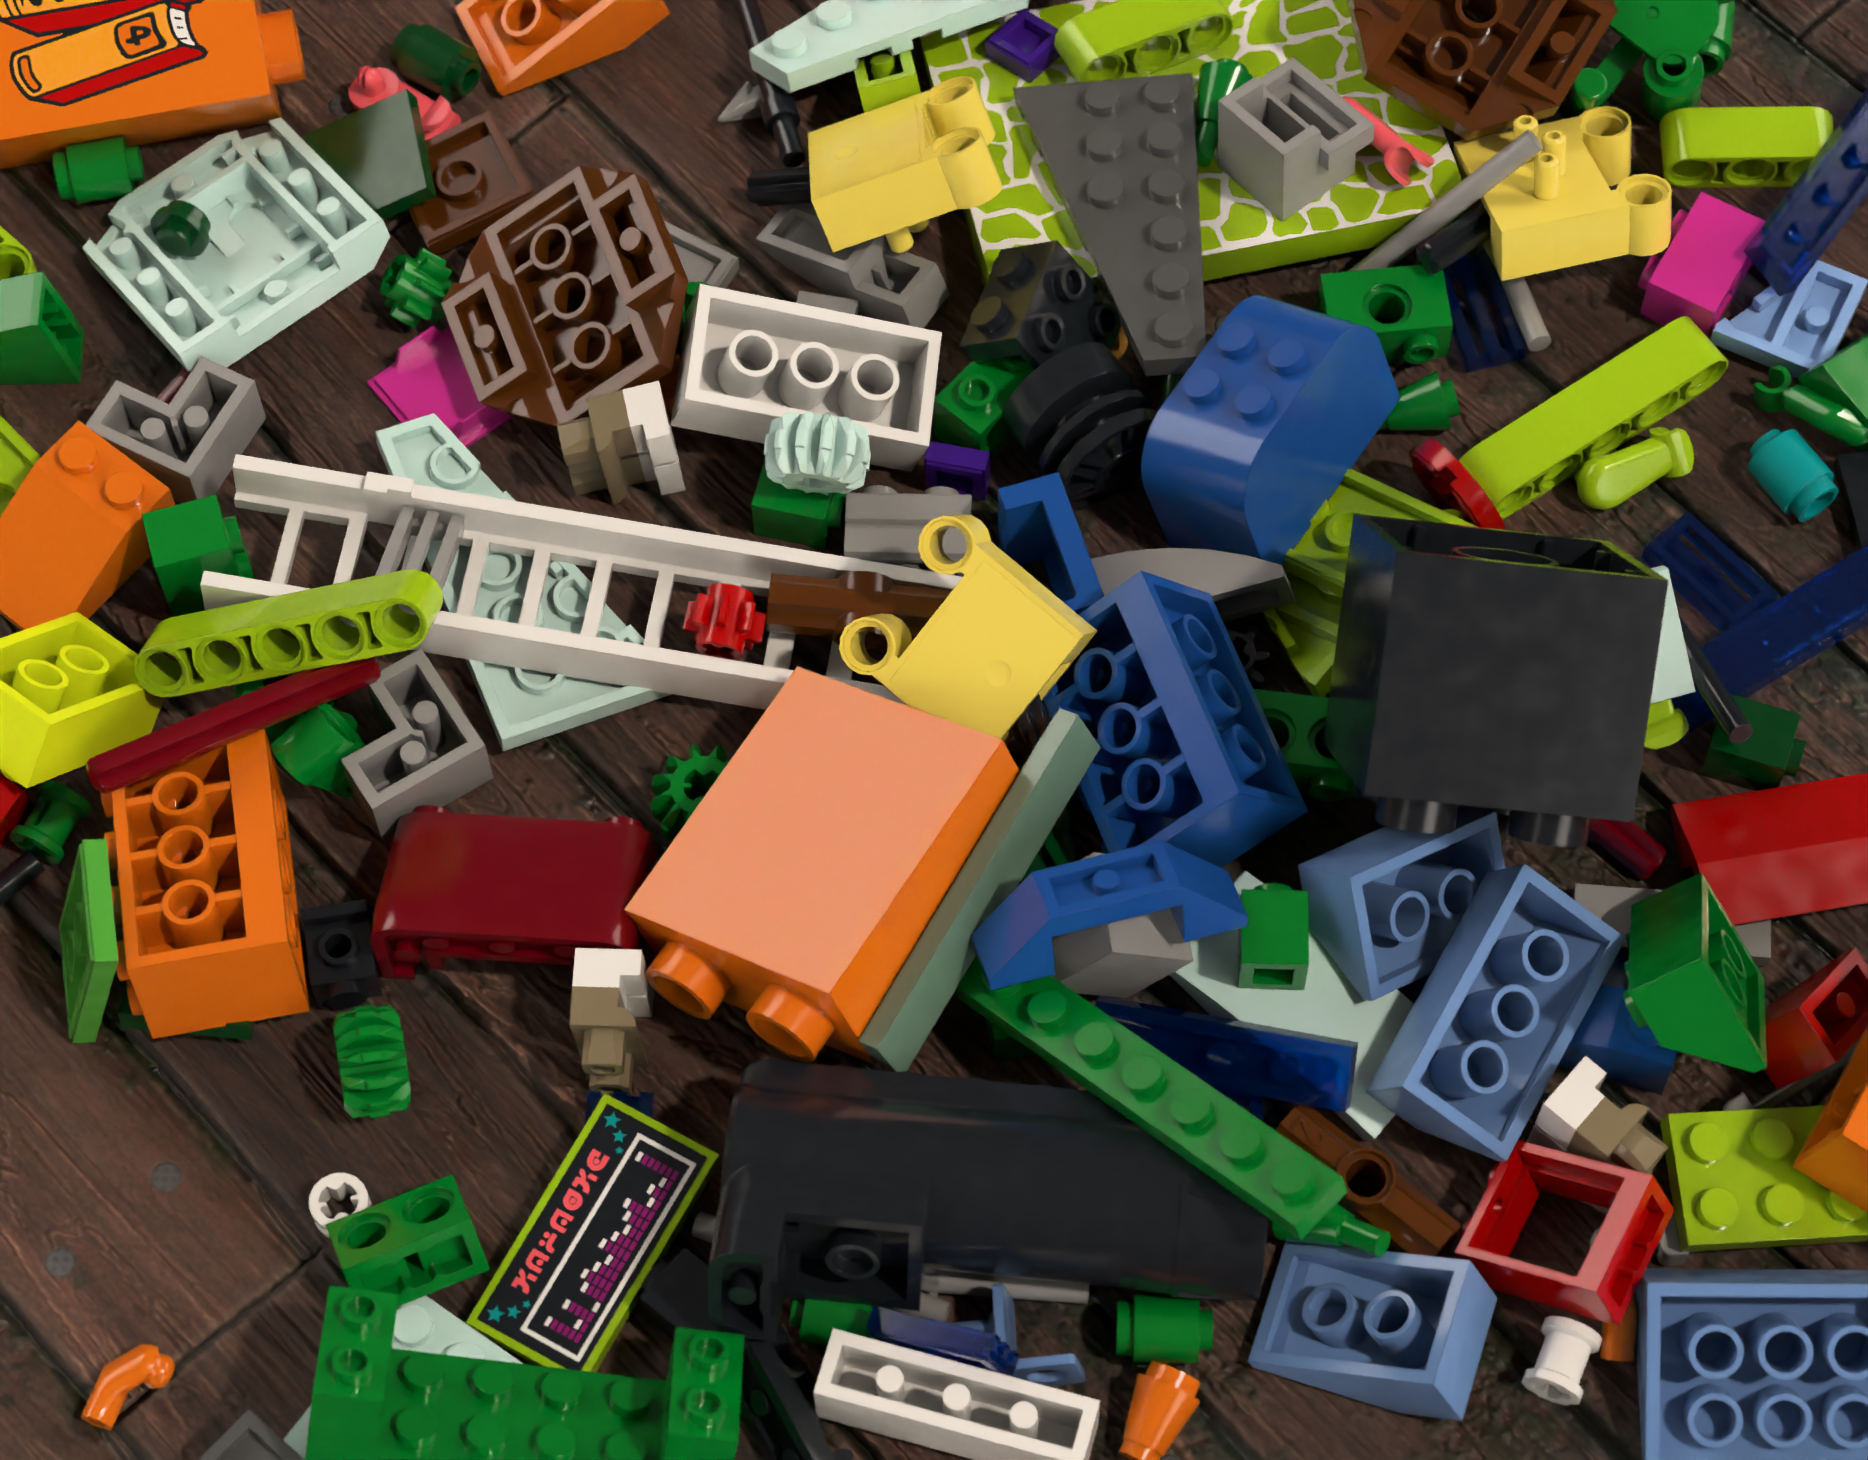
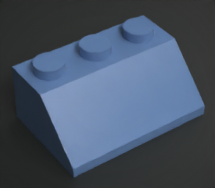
(1397, 897)

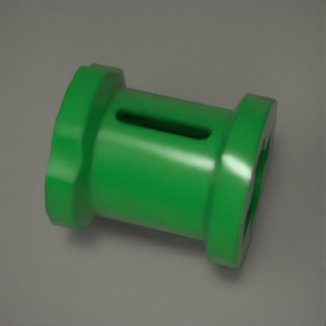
(50, 822)

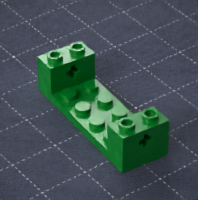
(450, 1407)

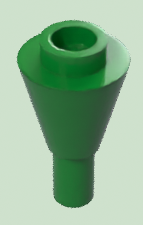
(1215, 82)
(1424, 406)
(1342, 1229)

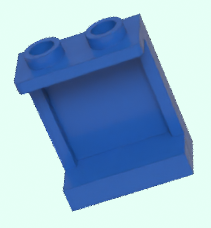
(1041, 525)

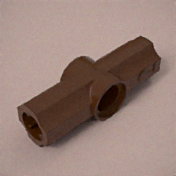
(828, 605)
(1403, 1211)

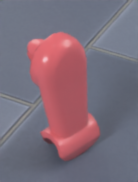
(379, 83)
(1396, 151)

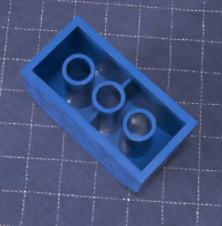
(1264, 428)

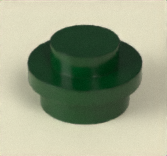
(181, 229)

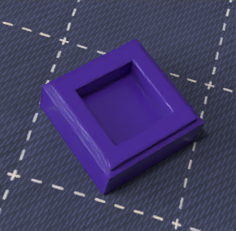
(1023, 45)
(958, 468)

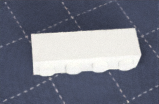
(950, 1404)

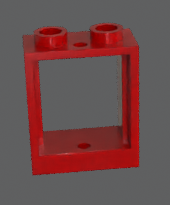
(1617, 1256)

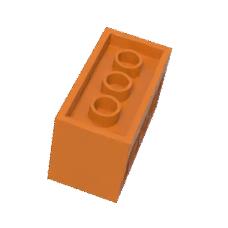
(207, 892)

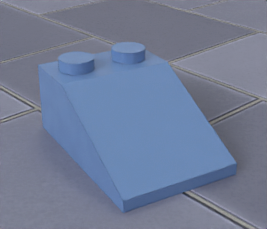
(1376, 1327)

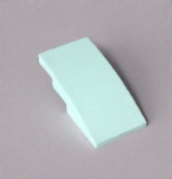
(1324, 1008)

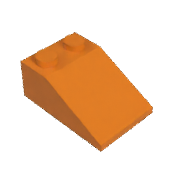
(544, 38)
(74, 529)

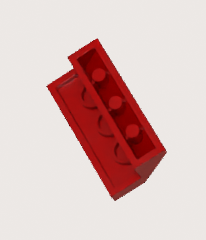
(1779, 847)

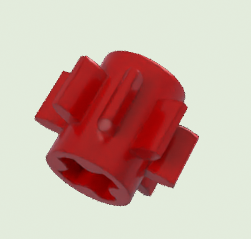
(724, 621)

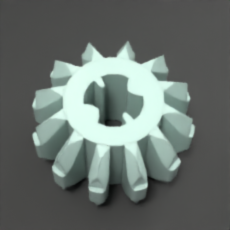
(817, 453)

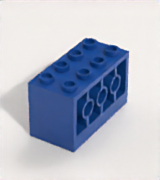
(1175, 726)

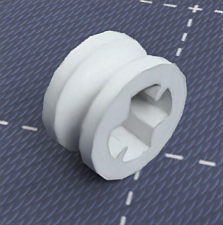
(337, 1187)

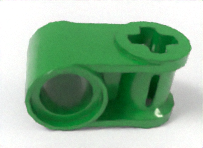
(314, 748)

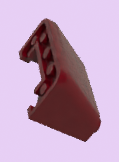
(507, 889)

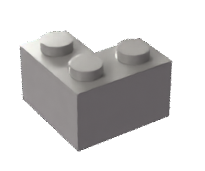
(193, 437)
(428, 750)

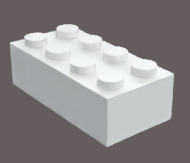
(767, 356)

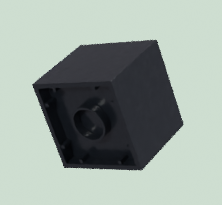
(1493, 676)

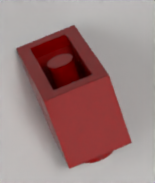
(1817, 1020)

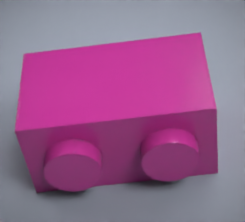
(1700, 265)

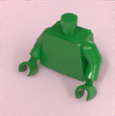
(1829, 396)

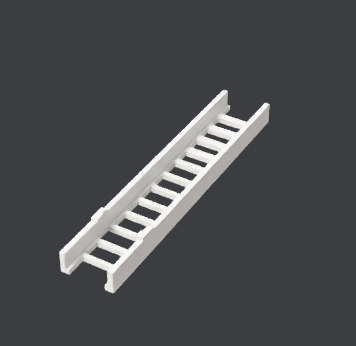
(552, 536)

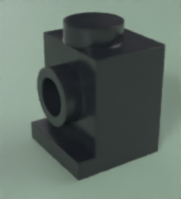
(335, 931)

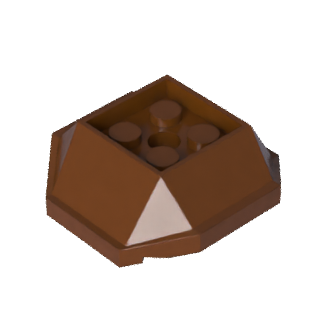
(1472, 72)
(569, 298)

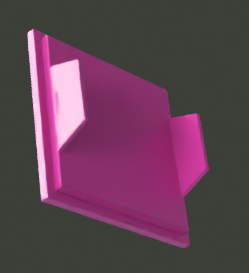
(433, 379)

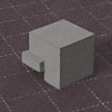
(1289, 138)
(1120, 955)

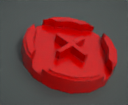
(1452, 484)

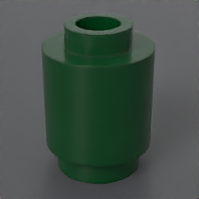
(435, 61)

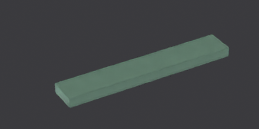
(979, 889)

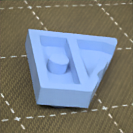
(1798, 326)

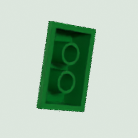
(1695, 978)

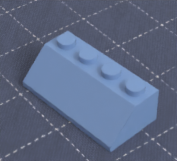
(1496, 1013)

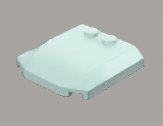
(277, 246)

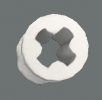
(1562, 1360)

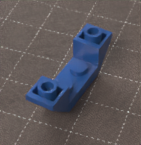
(1099, 890)

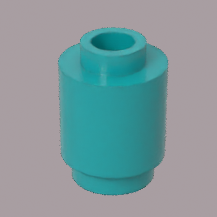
(1792, 474)

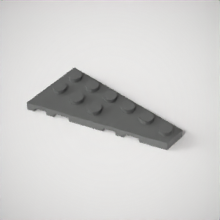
(1132, 191)

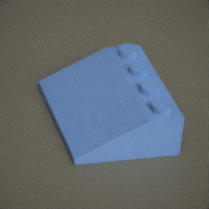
(1753, 1364)

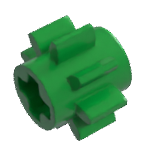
(416, 287)

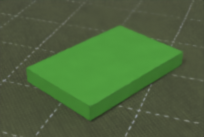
(88, 941)

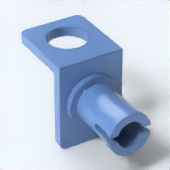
(1002, 1323)

